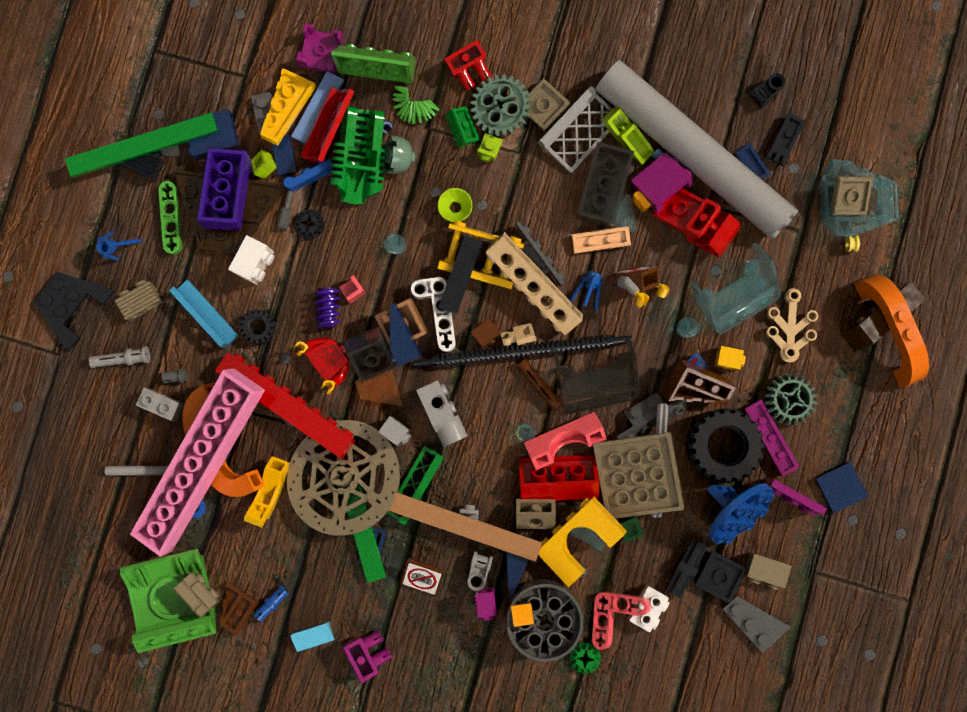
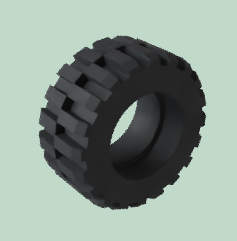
(750, 443)

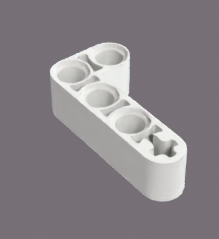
(438, 315)

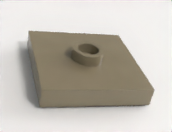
(546, 105)
(851, 195)

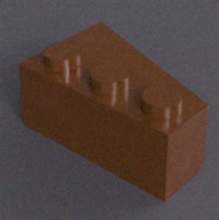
(697, 384)

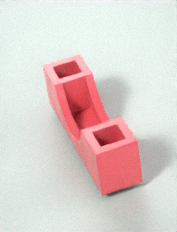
(583, 430)

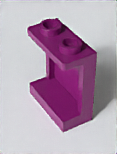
(661, 180)

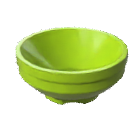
(451, 196)

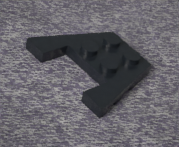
(62, 299)

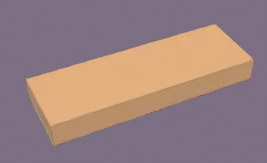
(601, 239)

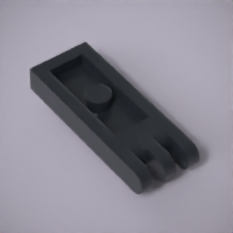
(786, 138)

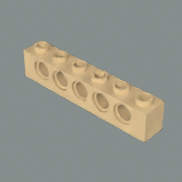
(559, 301)

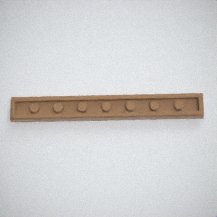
(466, 526)

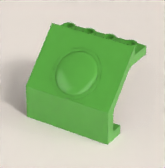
(157, 609)

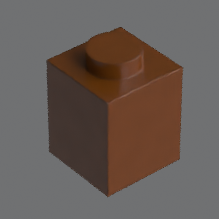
(486, 332)

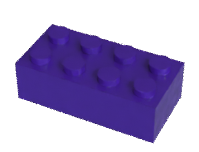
(224, 189)

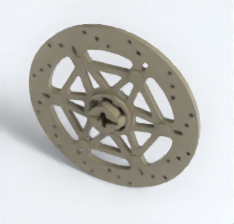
(351, 480)

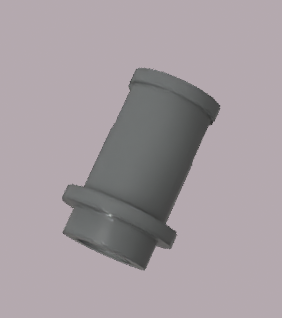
(175, 376)

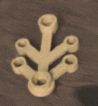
(791, 328)

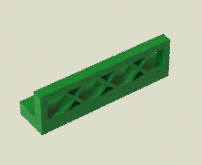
(425, 481)

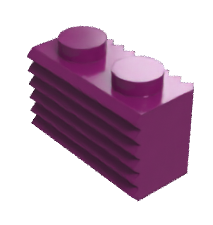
(485, 603)

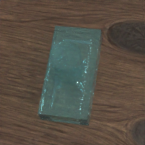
(589, 537)

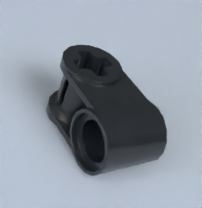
(765, 92)

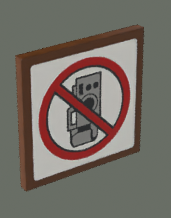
(422, 577)

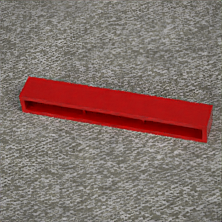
(293, 409)

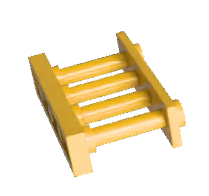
(486, 273)

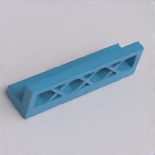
(205, 314)

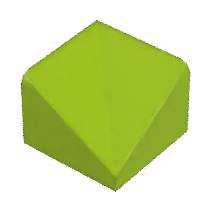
(263, 164)

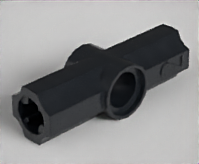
(686, 568)

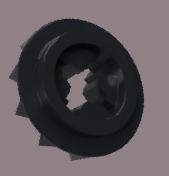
(313, 231)

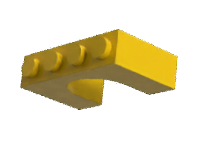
(592, 516)

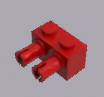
(468, 56)

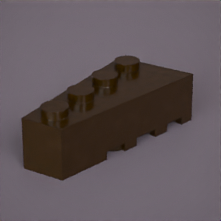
(873, 325)

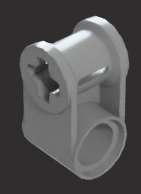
(479, 569)

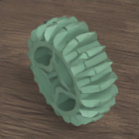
(786, 406)

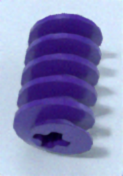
(327, 307)

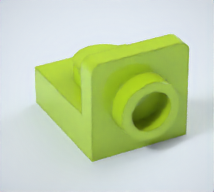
(489, 148)

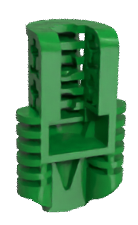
(359, 155)

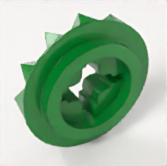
(579, 651)

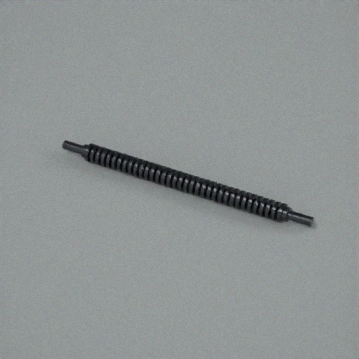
(608, 341)

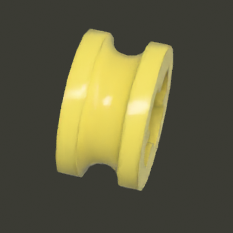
(852, 243)

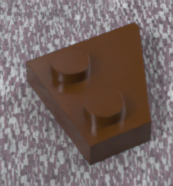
(236, 608)

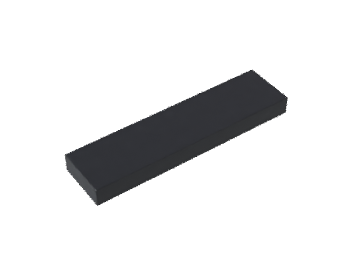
(460, 274)

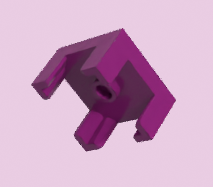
(318, 49)

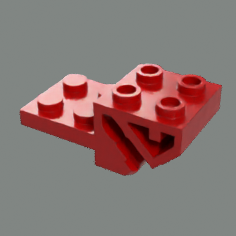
(699, 221)

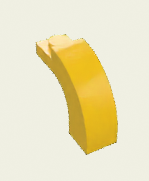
(267, 497)

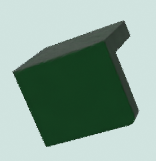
(632, 527)

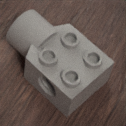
(445, 423)

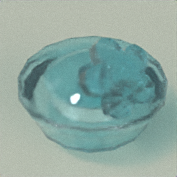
(395, 244)
(687, 327)

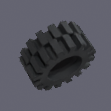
(249, 319)

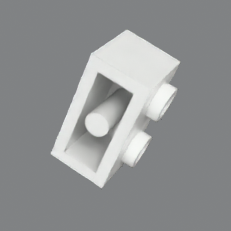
(659, 604)

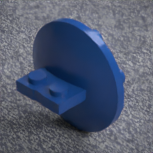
(738, 510)

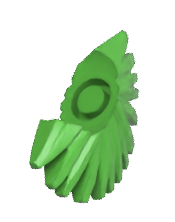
(412, 109)

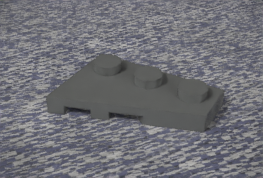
(756, 624)

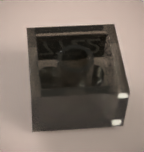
(369, 354)

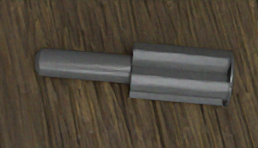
(285, 213)

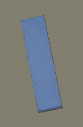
(307, 121)

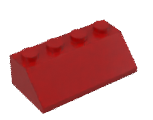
(565, 479)

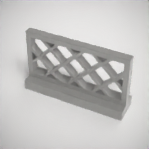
(565, 121)

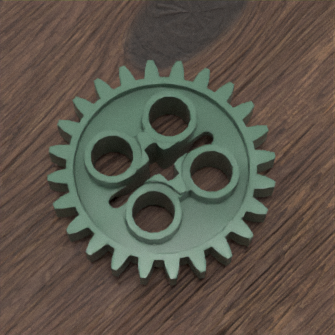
(507, 121)

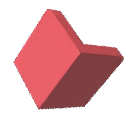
(352, 290)

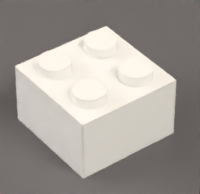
(252, 260)

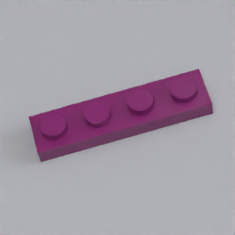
(772, 438)

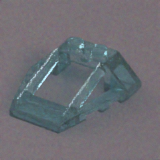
(842, 225)

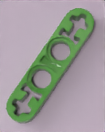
(168, 218)

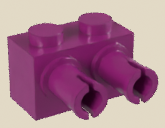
(361, 662)

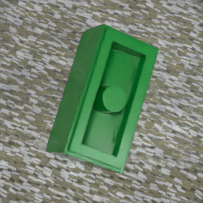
(462, 126)

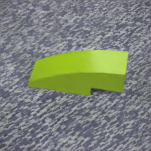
(628, 135)

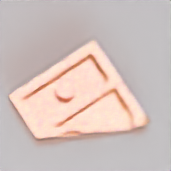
(380, 389)

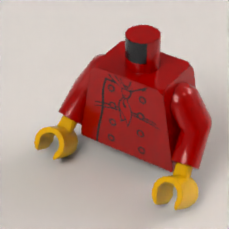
(328, 359)

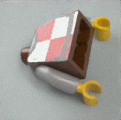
(639, 280)

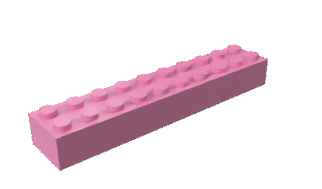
(197, 461)

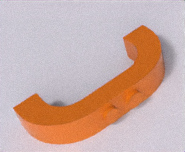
(902, 326)
(226, 480)

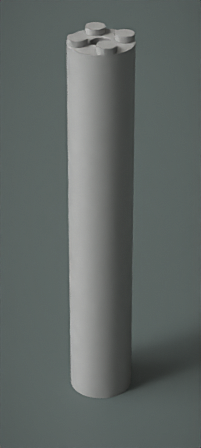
(696, 149)

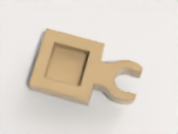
(520, 334)

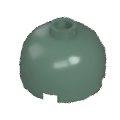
(398, 155)

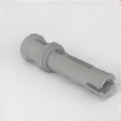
(128, 356)

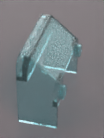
(743, 297)

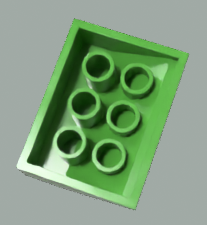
(374, 64)

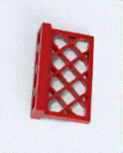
(326, 125)

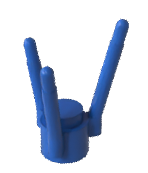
(108, 246)
(592, 282)

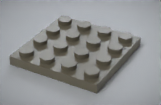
(639, 475)

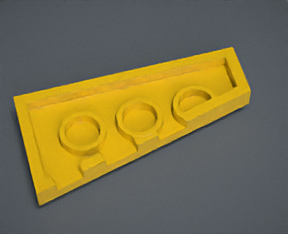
(288, 101)

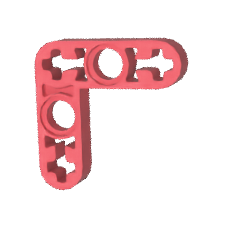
(613, 606)

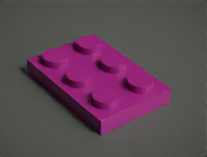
(794, 498)

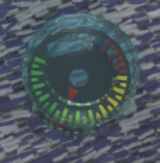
(524, 432)

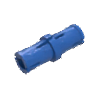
(271, 603)

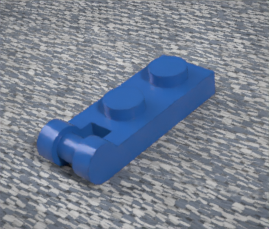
(309, 175)

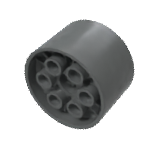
(556, 590)

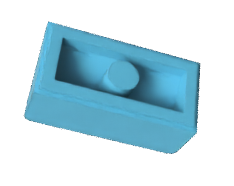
(312, 636)

